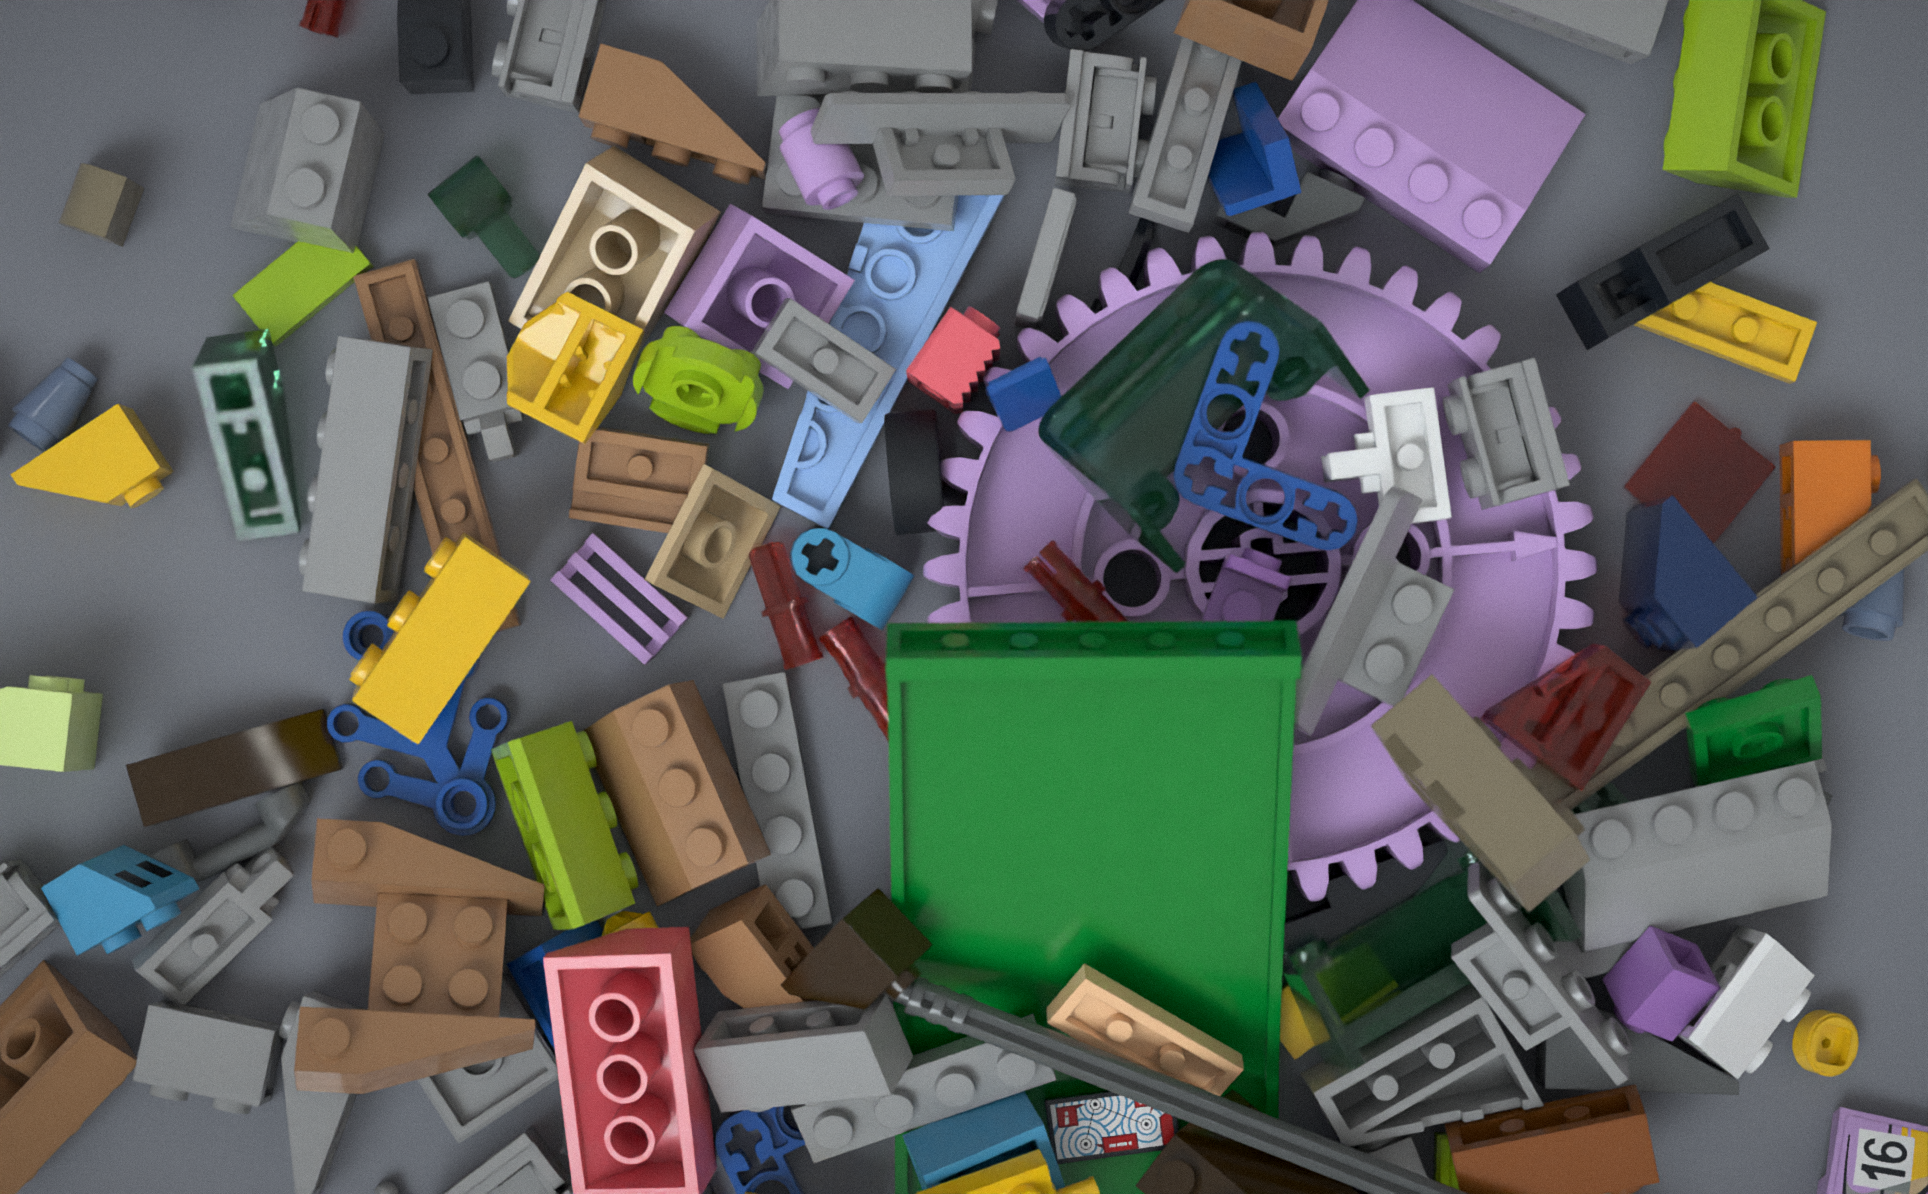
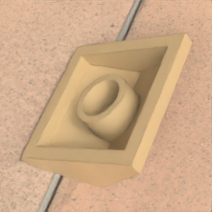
(711, 542)

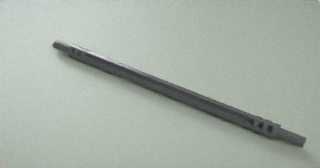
(1162, 1092)

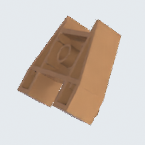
(431, 960)

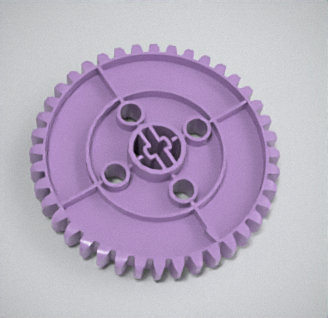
(1500, 560)

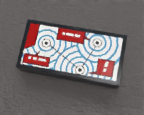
(1105, 1126)

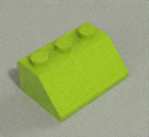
(1744, 94)
(566, 825)

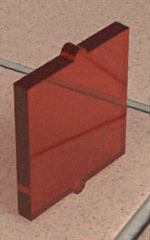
(1703, 469)

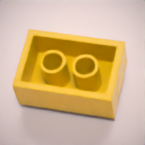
(437, 636)

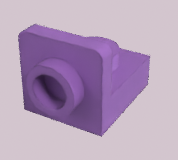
(1247, 588)

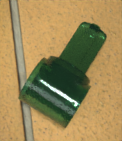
(479, 208)

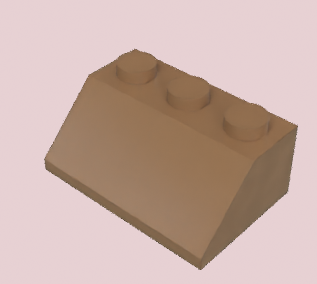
(675, 791)
(54, 1070)

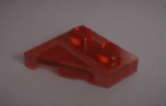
(1571, 712)

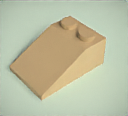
(620, 243)

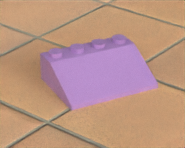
(1429, 126)

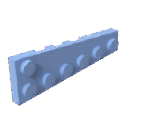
(891, 310)

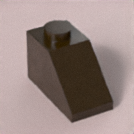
(862, 957)

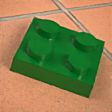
(1755, 731)

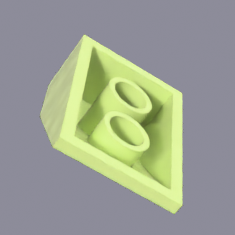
(49, 724)

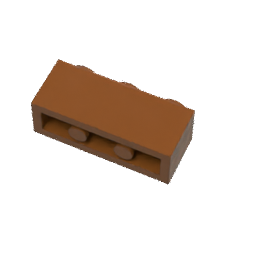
(1561, 1148)

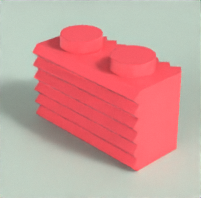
(956, 358)

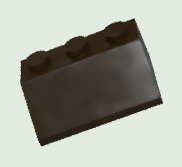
(1214, 1164)

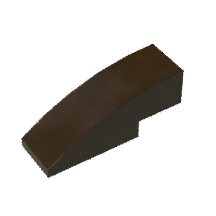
(233, 767)

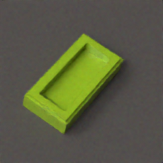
(298, 286)

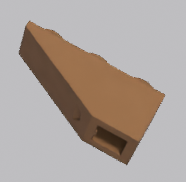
(650, 105)

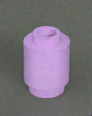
(822, 171)

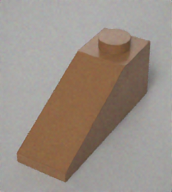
(751, 949)

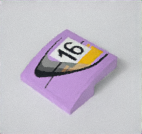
(1875, 1155)

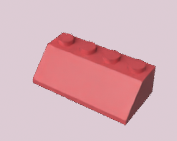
(628, 1063)

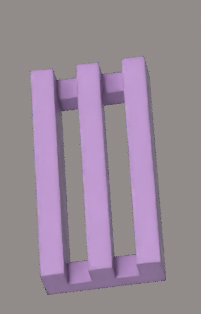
(578, 562)

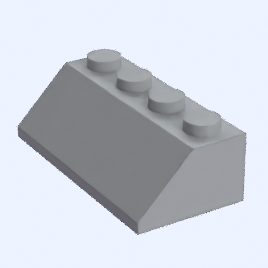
(1701, 856)

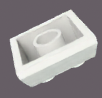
(1757, 991)

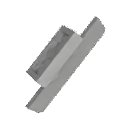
(1377, 620)

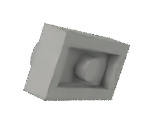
(823, 360)

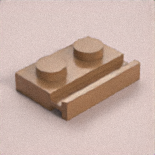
(634, 478)

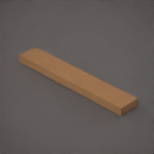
(446, 471)

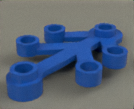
(432, 748)

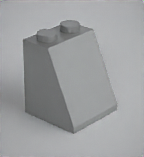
(309, 170)

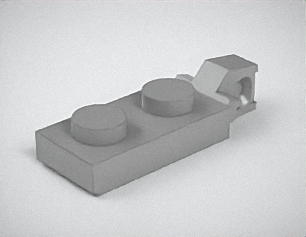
(476, 364)
(214, 927)

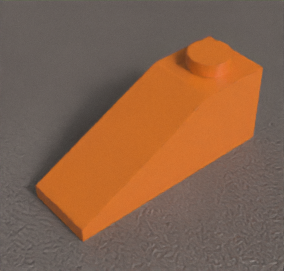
(1822, 492)

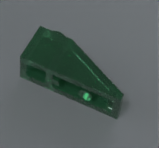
(249, 432)

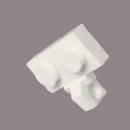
(1398, 451)

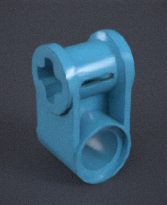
(858, 581)

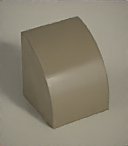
(101, 204)

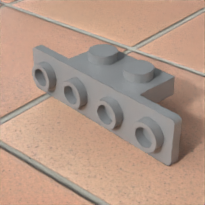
(941, 139)
(1527, 984)

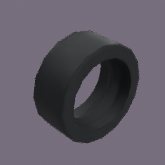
(913, 470)

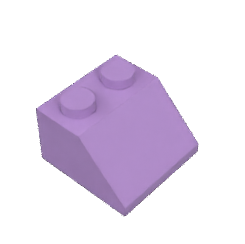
(745, 279)

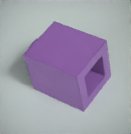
(1660, 984)

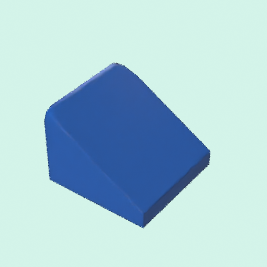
(1023, 394)

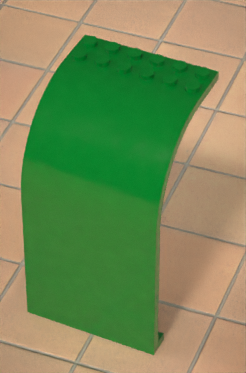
(1098, 809)

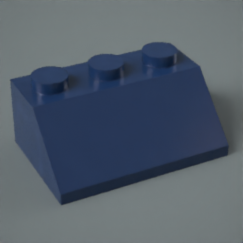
(1675, 579)

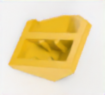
(571, 365)

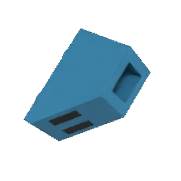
(113, 895)

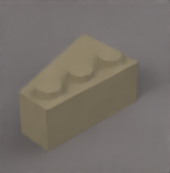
(1481, 793)

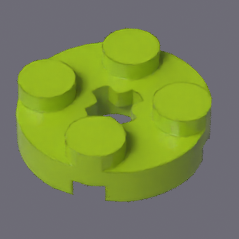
(699, 381)

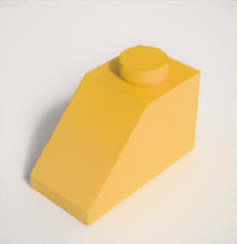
(101, 462)

